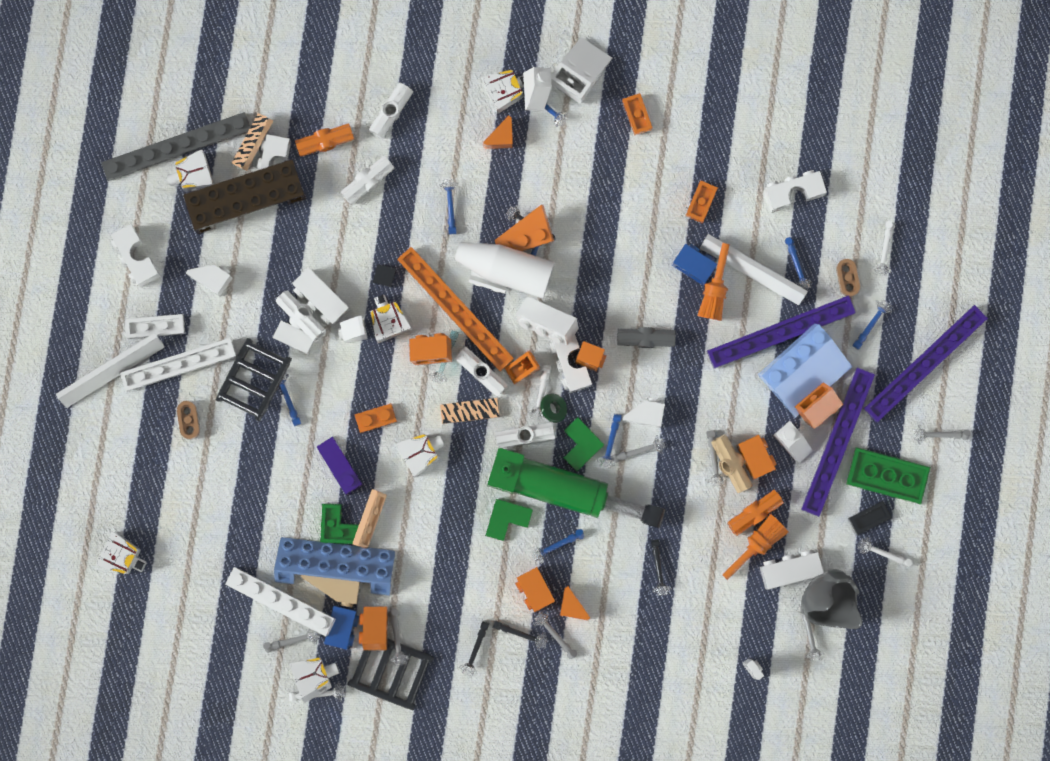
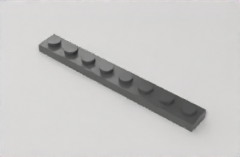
(176, 146)

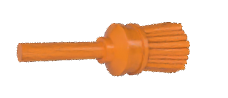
(715, 291)
(759, 542)

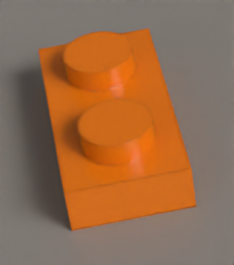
(637, 114)
(701, 201)
(375, 418)

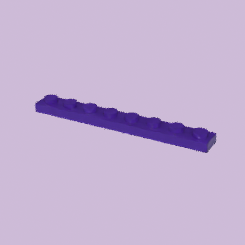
(780, 332)
(925, 363)
(837, 442)

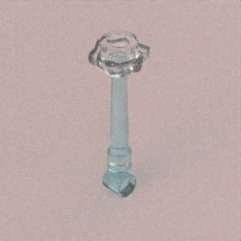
(438, 376)

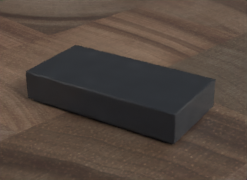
(869, 517)

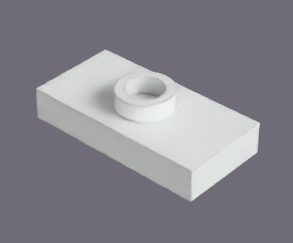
(753, 668)

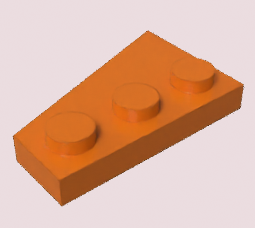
(528, 232)

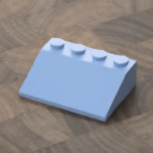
(804, 367)

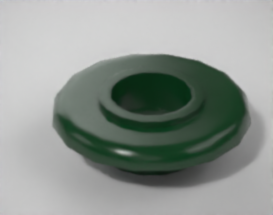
(560, 405)

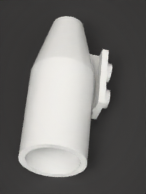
(504, 267)

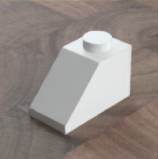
(537, 88)
(211, 277)
(353, 330)
(647, 413)
(793, 442)

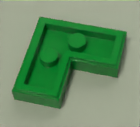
(586, 442)
(506, 513)
(331, 528)

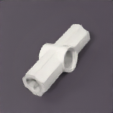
(397, 100)
(367, 180)
(300, 316)
(472, 363)
(538, 433)

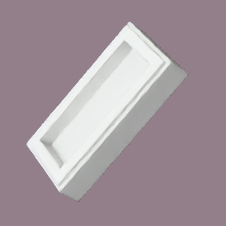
(293, 337)

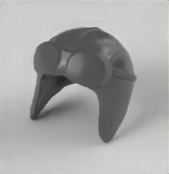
(832, 601)

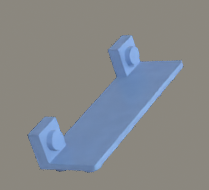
(334, 562)

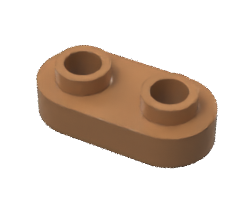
(848, 278)
(188, 420)

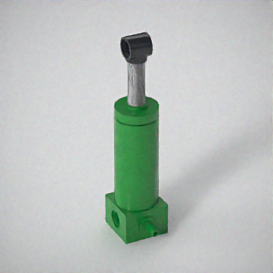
(563, 488)

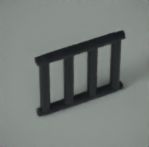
(266, 396)
(391, 696)

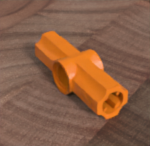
(324, 140)
(755, 512)

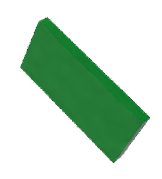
(888, 475)

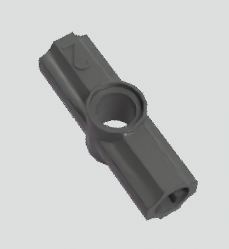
(646, 337)

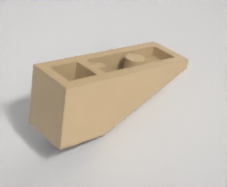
(340, 590)

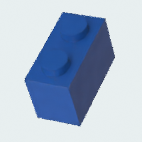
(694, 264)
(342, 629)

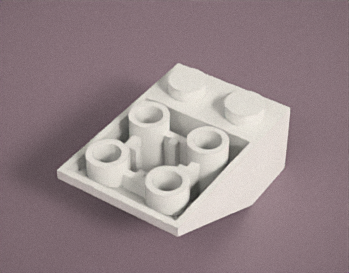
(580, 70)

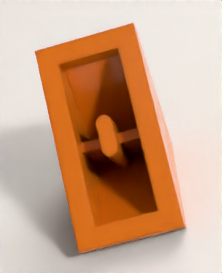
(501, 136)
(522, 367)
(571, 606)

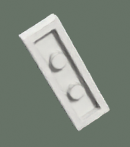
(159, 325)

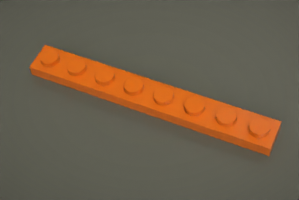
(455, 309)

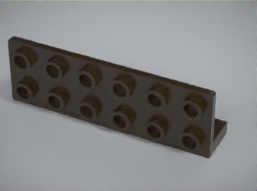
(243, 195)

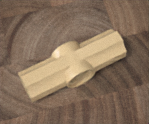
(731, 463)

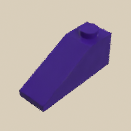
(339, 466)

